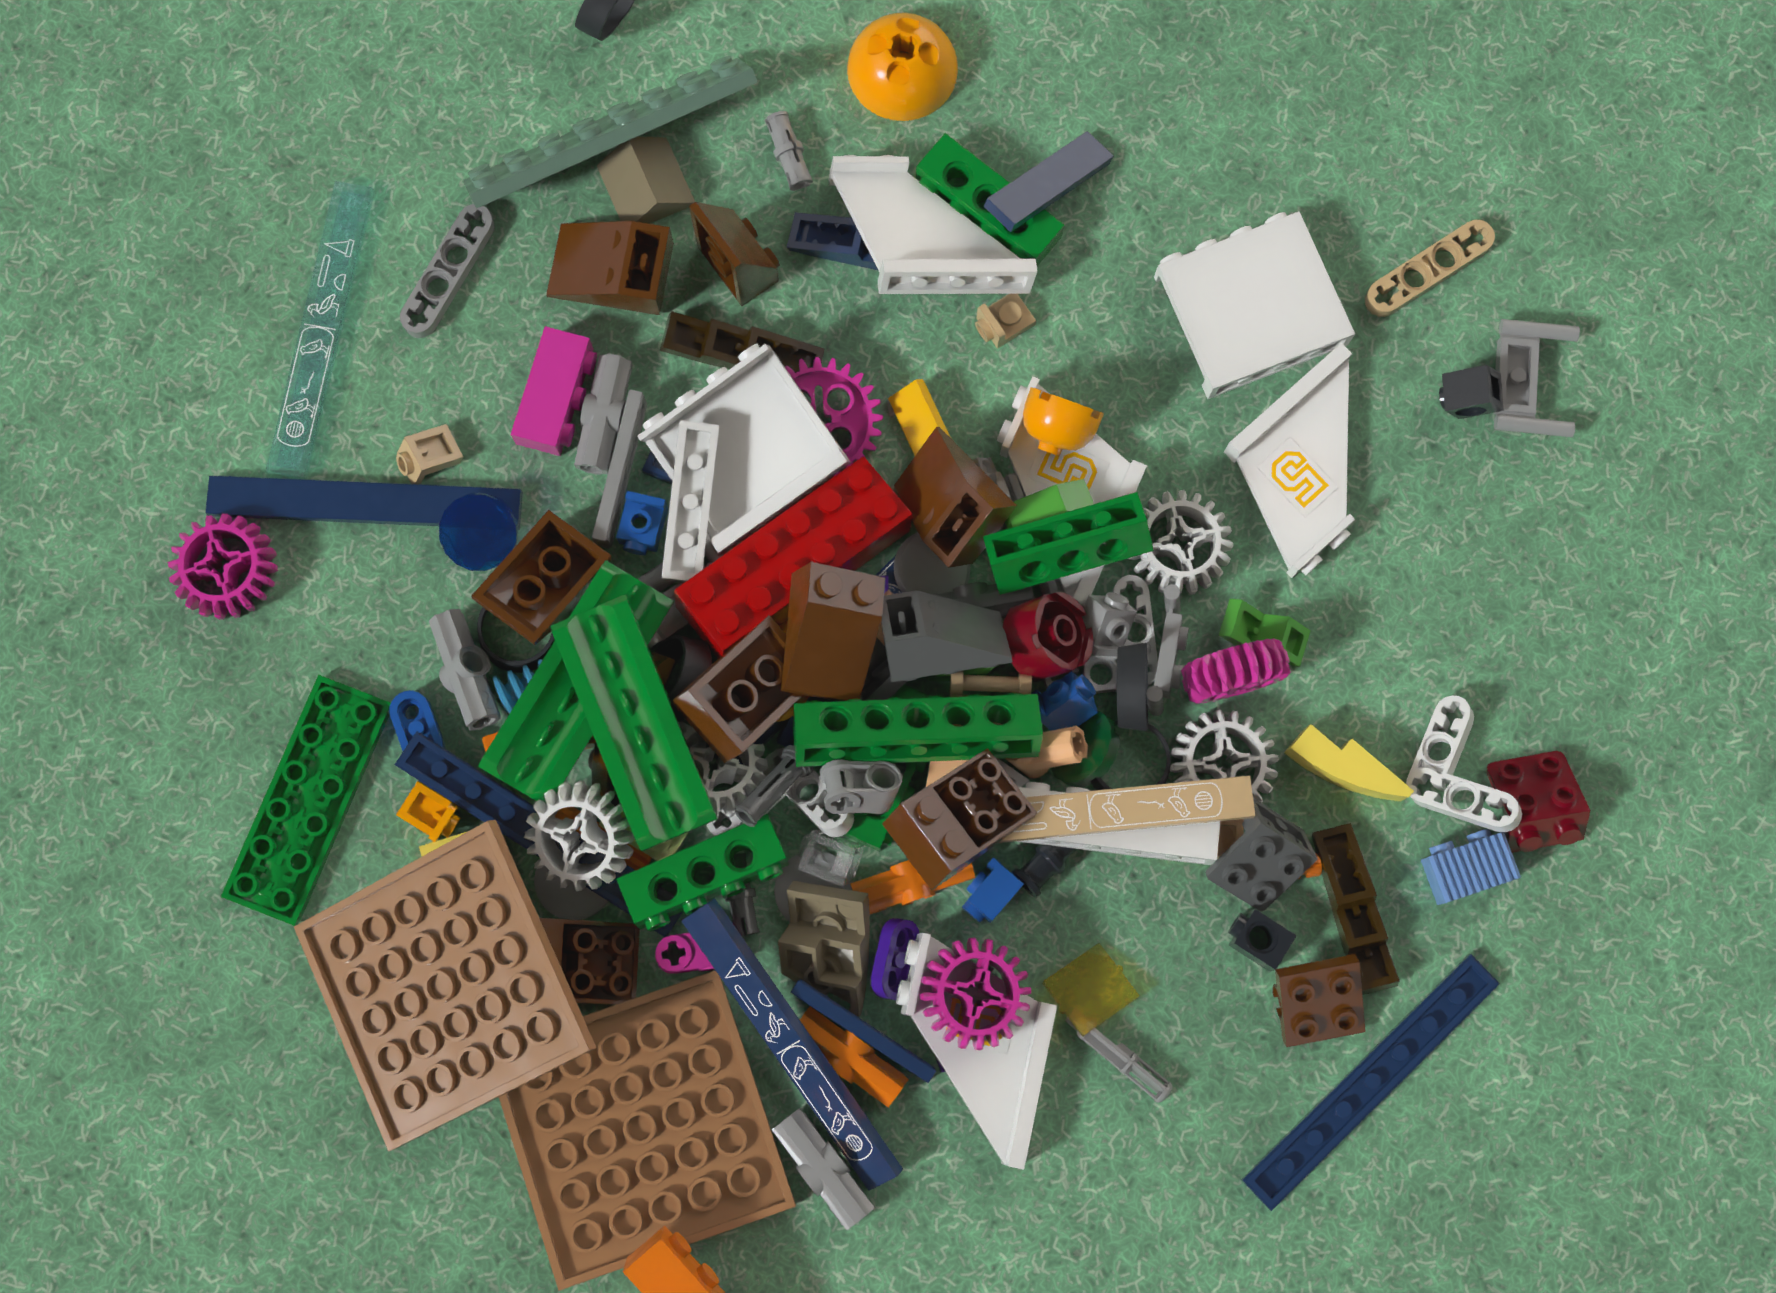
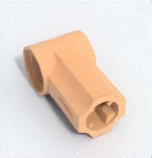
(1057, 749)

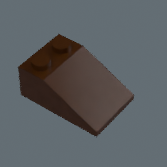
(733, 251)
(541, 578)
(831, 631)
(739, 692)

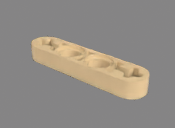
(1429, 268)

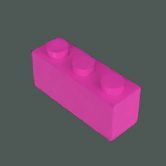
(554, 391)

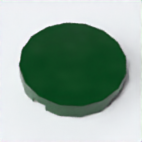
(1101, 753)

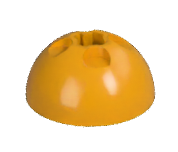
(901, 83)

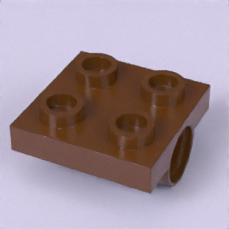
(1320, 1000)

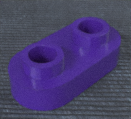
(890, 957)

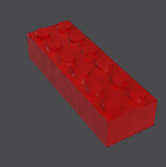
(833, 526)

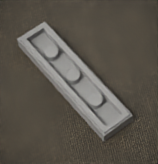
(620, 469)

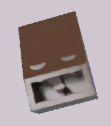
(612, 265)
(952, 500)
(958, 818)
(596, 958)

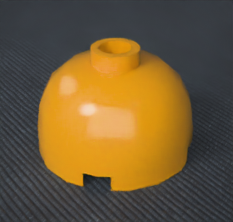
(1059, 422)

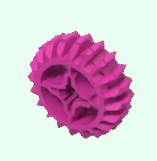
(212, 537)
(1235, 671)
(981, 975)

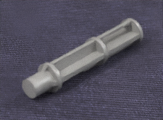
(1126, 1061)

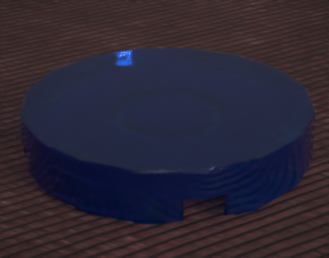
(478, 531)

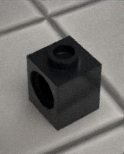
(1471, 392)
(1278, 939)

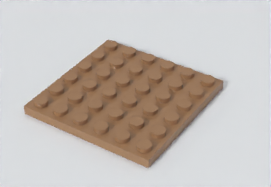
(444, 986)
(646, 1133)

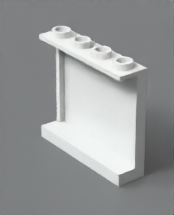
(1255, 302)
(767, 444)

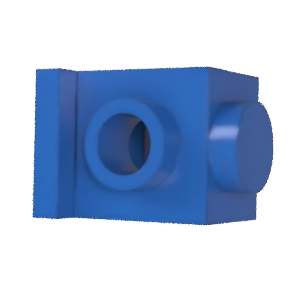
(647, 538)
(1067, 702)
(991, 892)

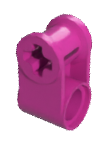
(692, 961)

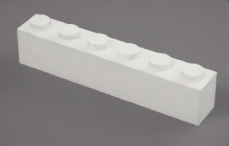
(1177, 843)

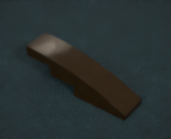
(722, 343)
(1354, 906)

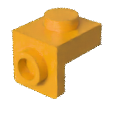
(429, 812)

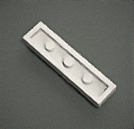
(690, 500)

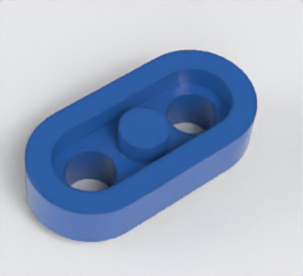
(424, 722)

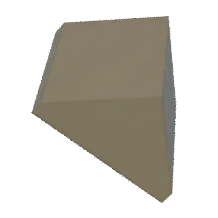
(645, 180)

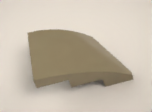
(827, 941)

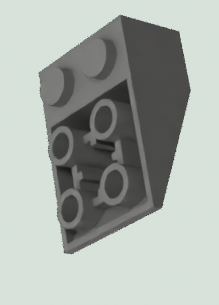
(940, 636)

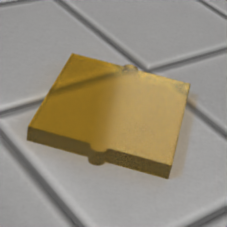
(1090, 989)

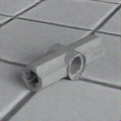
(602, 414)
(464, 669)
(823, 1169)

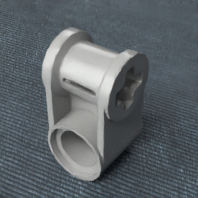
(861, 786)

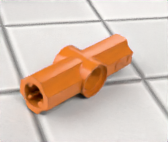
(903, 886)
(854, 1058)

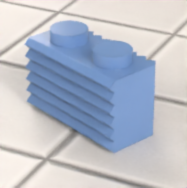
(1470, 867)

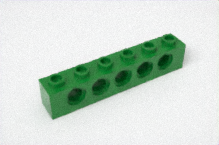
(900, 742)

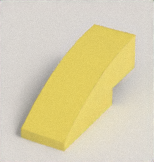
(1346, 766)

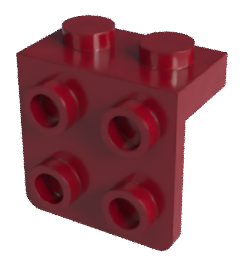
(1548, 797)

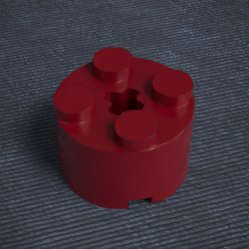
(1048, 636)

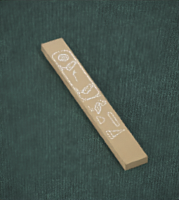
(1137, 808)

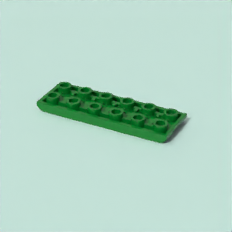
(548, 723)
(633, 723)
(307, 801)

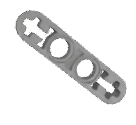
(441, 268)

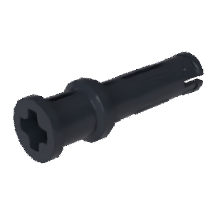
(1042, 867)

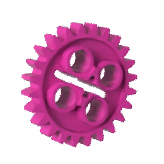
(855, 418)

